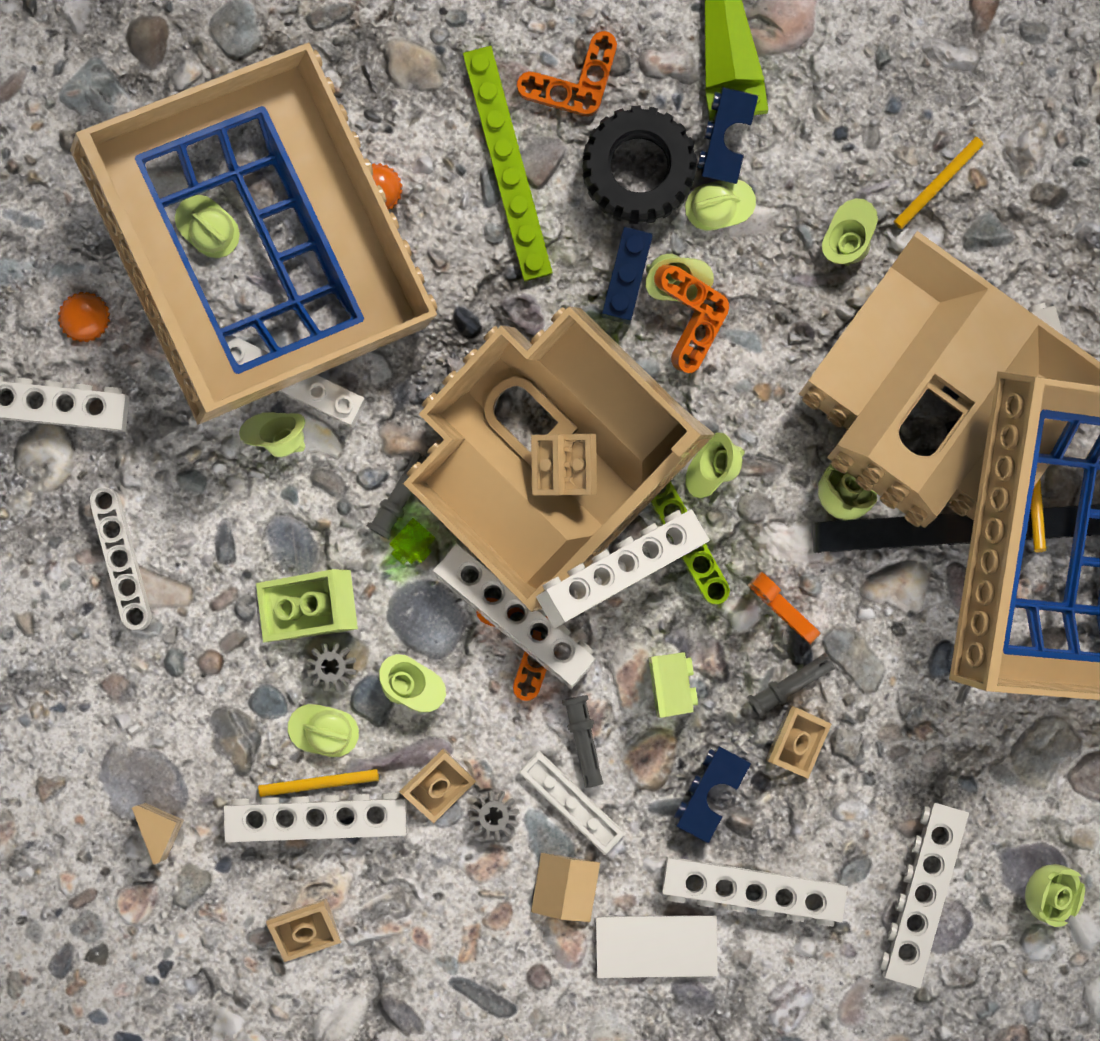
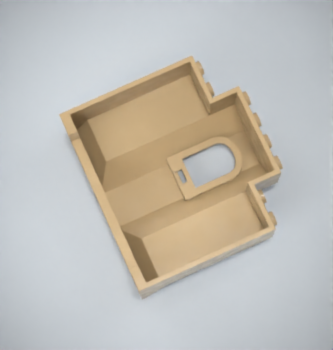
(923, 331)
(483, 474)

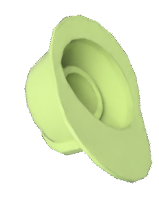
(720, 204)
(207, 226)
(850, 232)
(695, 267)
(276, 432)
(714, 464)
(411, 684)
(323, 730)

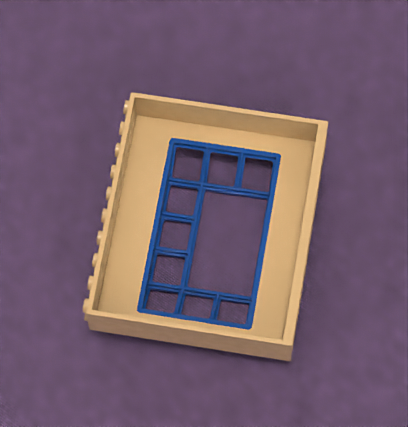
(326, 187)
(998, 541)

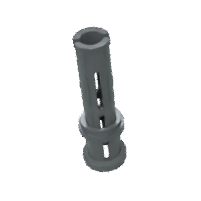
(392, 508)
(777, 693)
(581, 727)

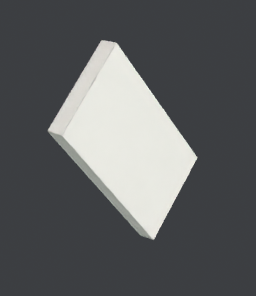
(656, 946)

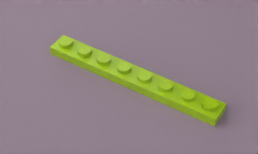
(507, 163)

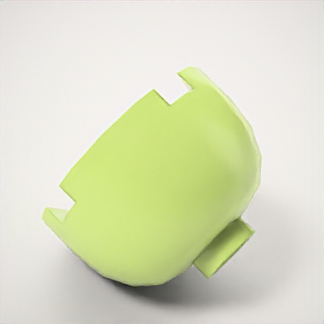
(843, 496)
(1054, 894)

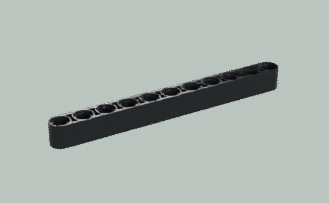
(945, 529)

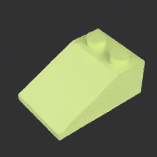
(307, 605)
(672, 685)

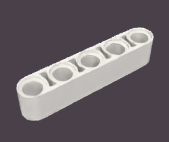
(110, 547)

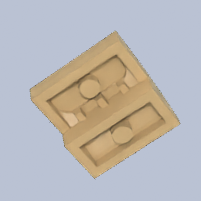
(564, 464)

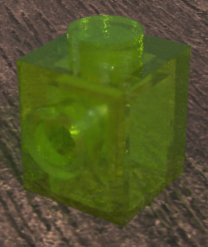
(412, 543)

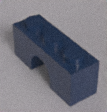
(731, 108)
(627, 275)
(721, 768)

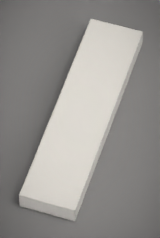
(572, 802)

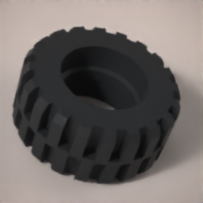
(645, 125)

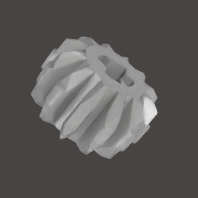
(331, 656)
(502, 821)

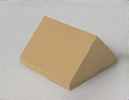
(798, 741)
(438, 786)
(158, 830)
(565, 887)
(304, 930)

